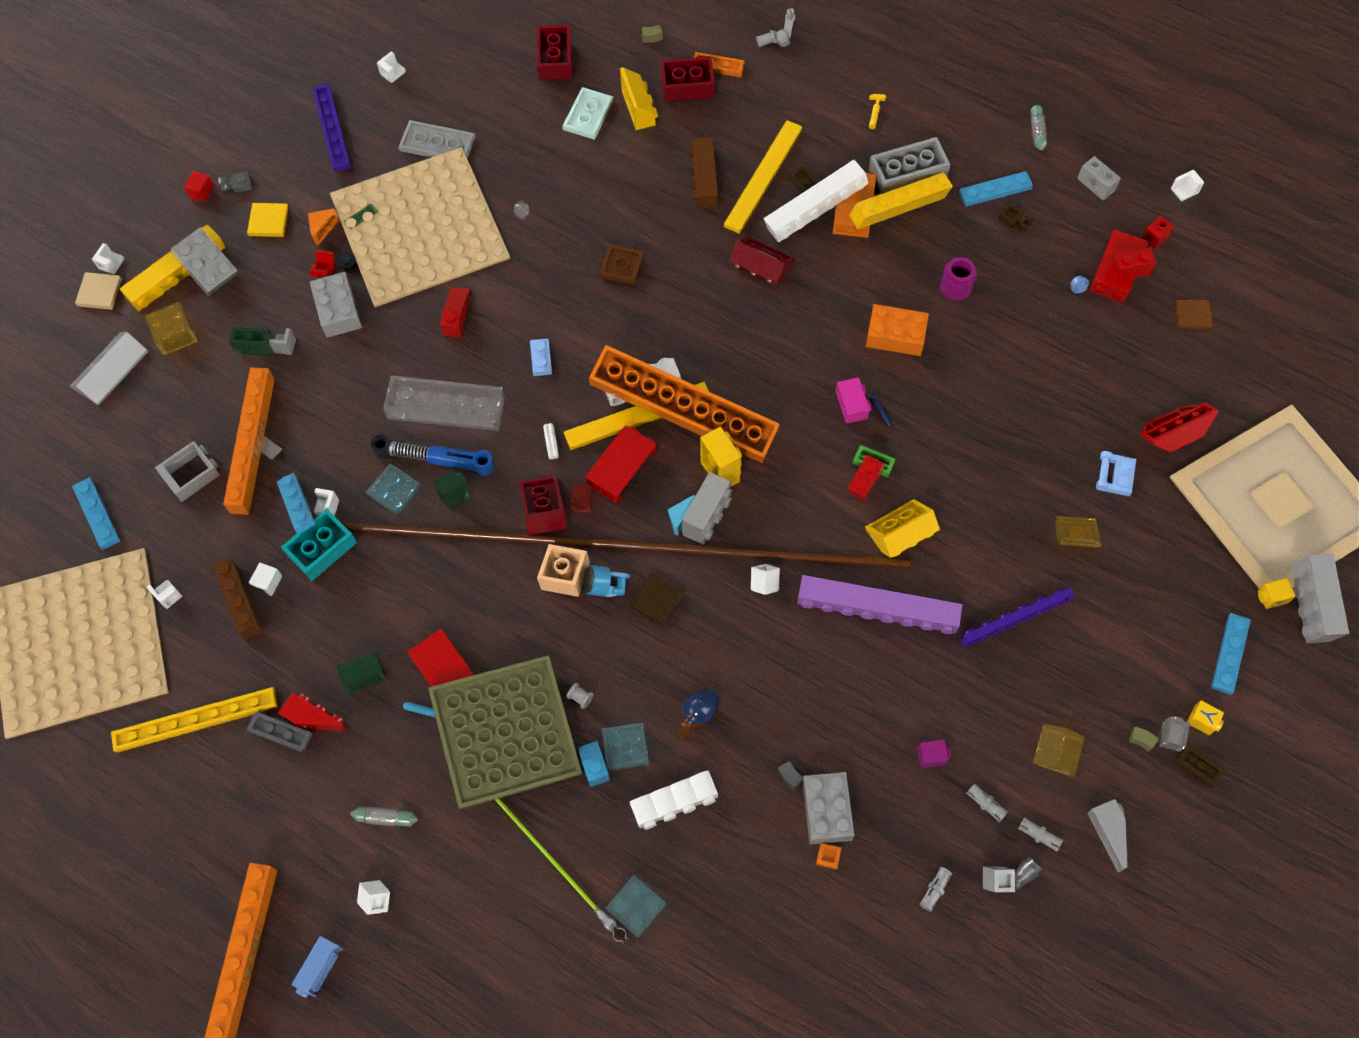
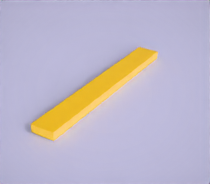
(762, 177)
(611, 425)
(194, 719)

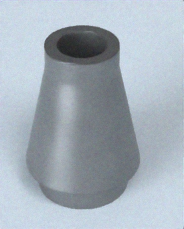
(1026, 872)

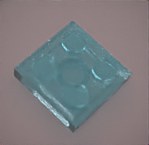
(393, 489)
(625, 746)
(635, 906)

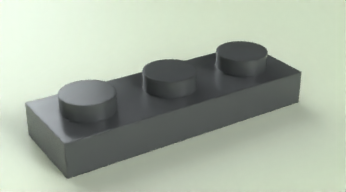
(279, 732)

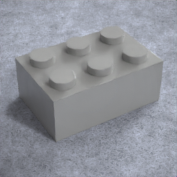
(204, 261)
(335, 304)
(706, 508)
(828, 808)

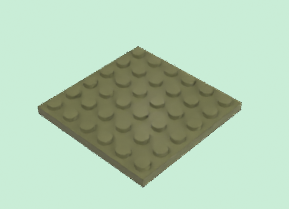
(504, 732)

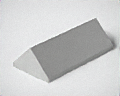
(109, 368)

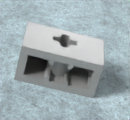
(1098, 178)

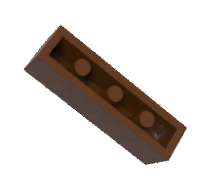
(704, 172)
(237, 598)

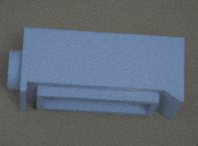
(316, 967)

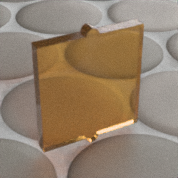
(1193, 314)

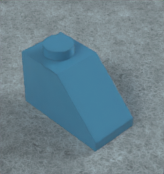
(593, 763)

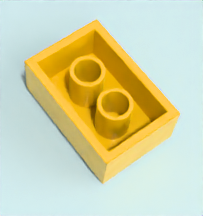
(720, 455)

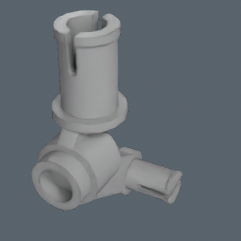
(781, 37)

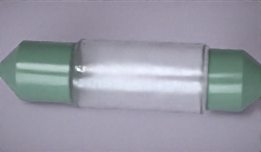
(1038, 127)
(384, 816)

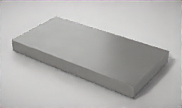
(434, 140)

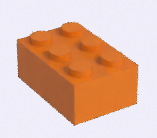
(897, 330)

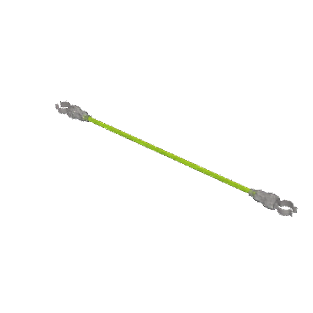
(608, 922)

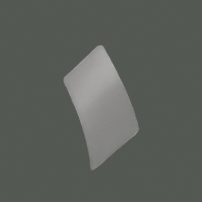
(269, 448)

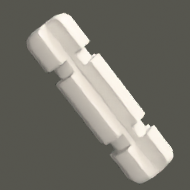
(551, 441)

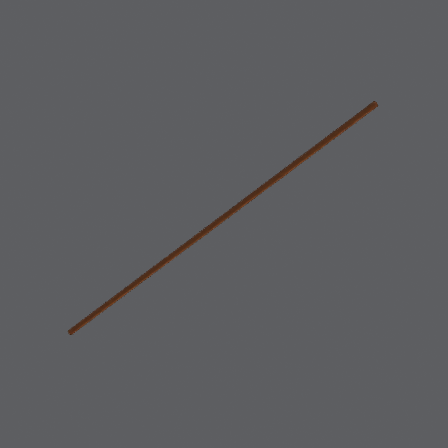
(628, 545)

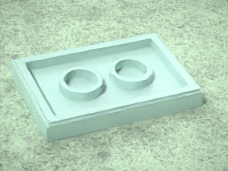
(588, 113)

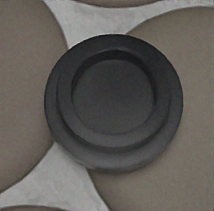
(346, 261)

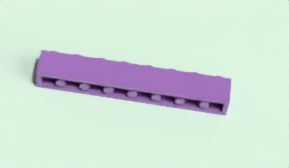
(879, 604)

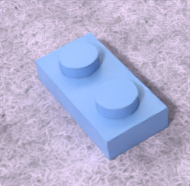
(540, 357)

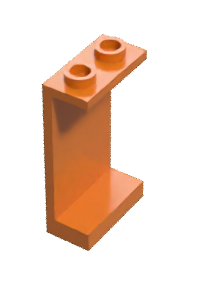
(843, 223)

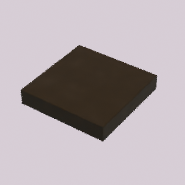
(657, 599)

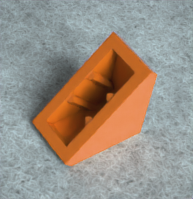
(322, 223)

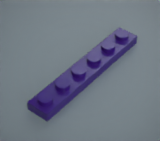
(331, 128)
(1022, 614)

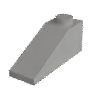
(1111, 828)

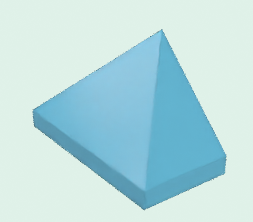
(677, 513)

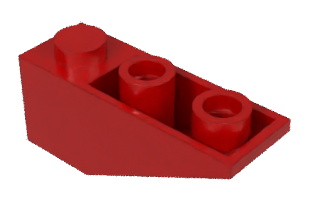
(307, 716)

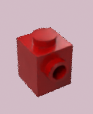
(198, 186)
(1158, 232)

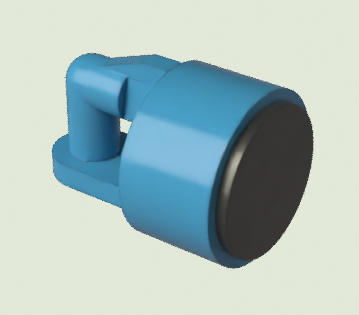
(598, 580)

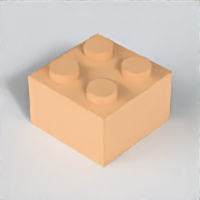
(563, 570)

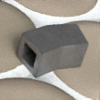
(789, 775)

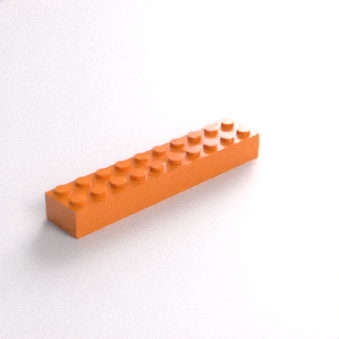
(682, 402)

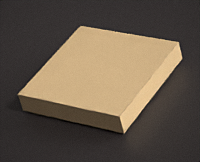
(98, 291)

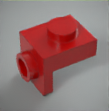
(324, 264)

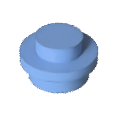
(1079, 284)

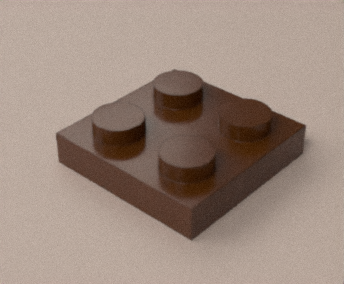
(621, 264)

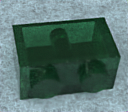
(251, 341)
(452, 489)
(361, 673)

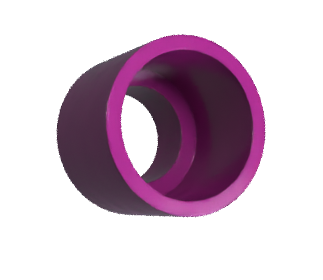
(956, 287)

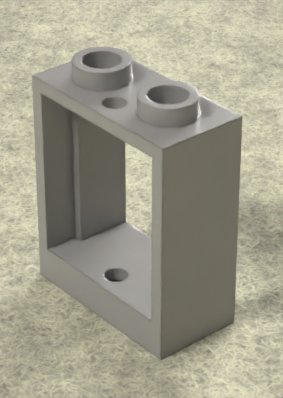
(181, 458)

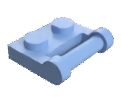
(1122, 474)

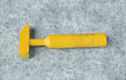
(874, 116)

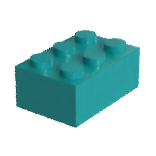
(319, 545)

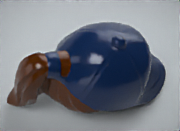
(698, 711)

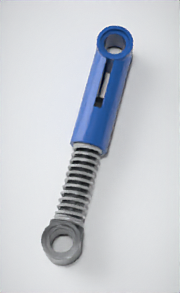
(434, 455)

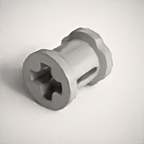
(580, 695)

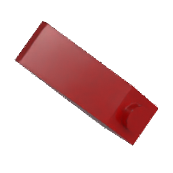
(455, 312)

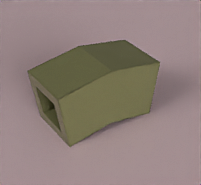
(652, 34)
(1143, 738)

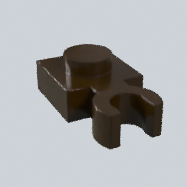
(1012, 215)

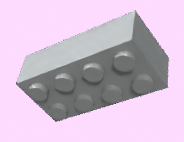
(908, 164)
(1319, 598)

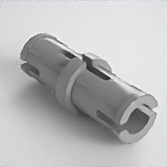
(987, 802)
(1040, 834)
(935, 889)

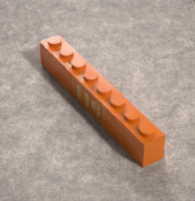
(249, 441)
(241, 952)

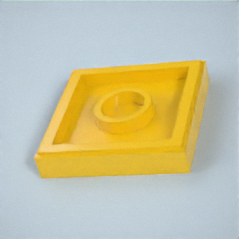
(268, 219)

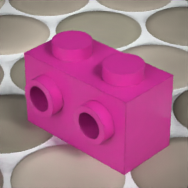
(853, 400)

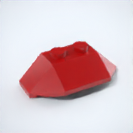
(1180, 426)

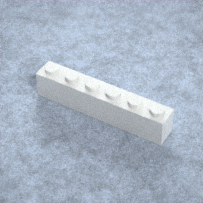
(816, 201)

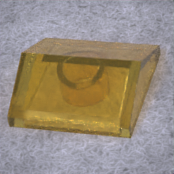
(1077, 531)
(1059, 749)

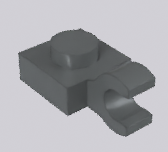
(238, 182)

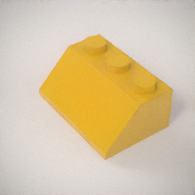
(637, 99)
(903, 528)

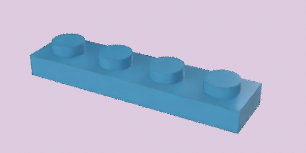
(995, 188)
(296, 503)
(96, 513)
(1230, 654)

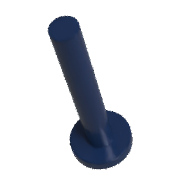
(874, 399)

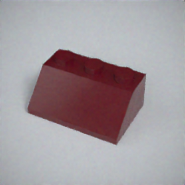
(761, 259)

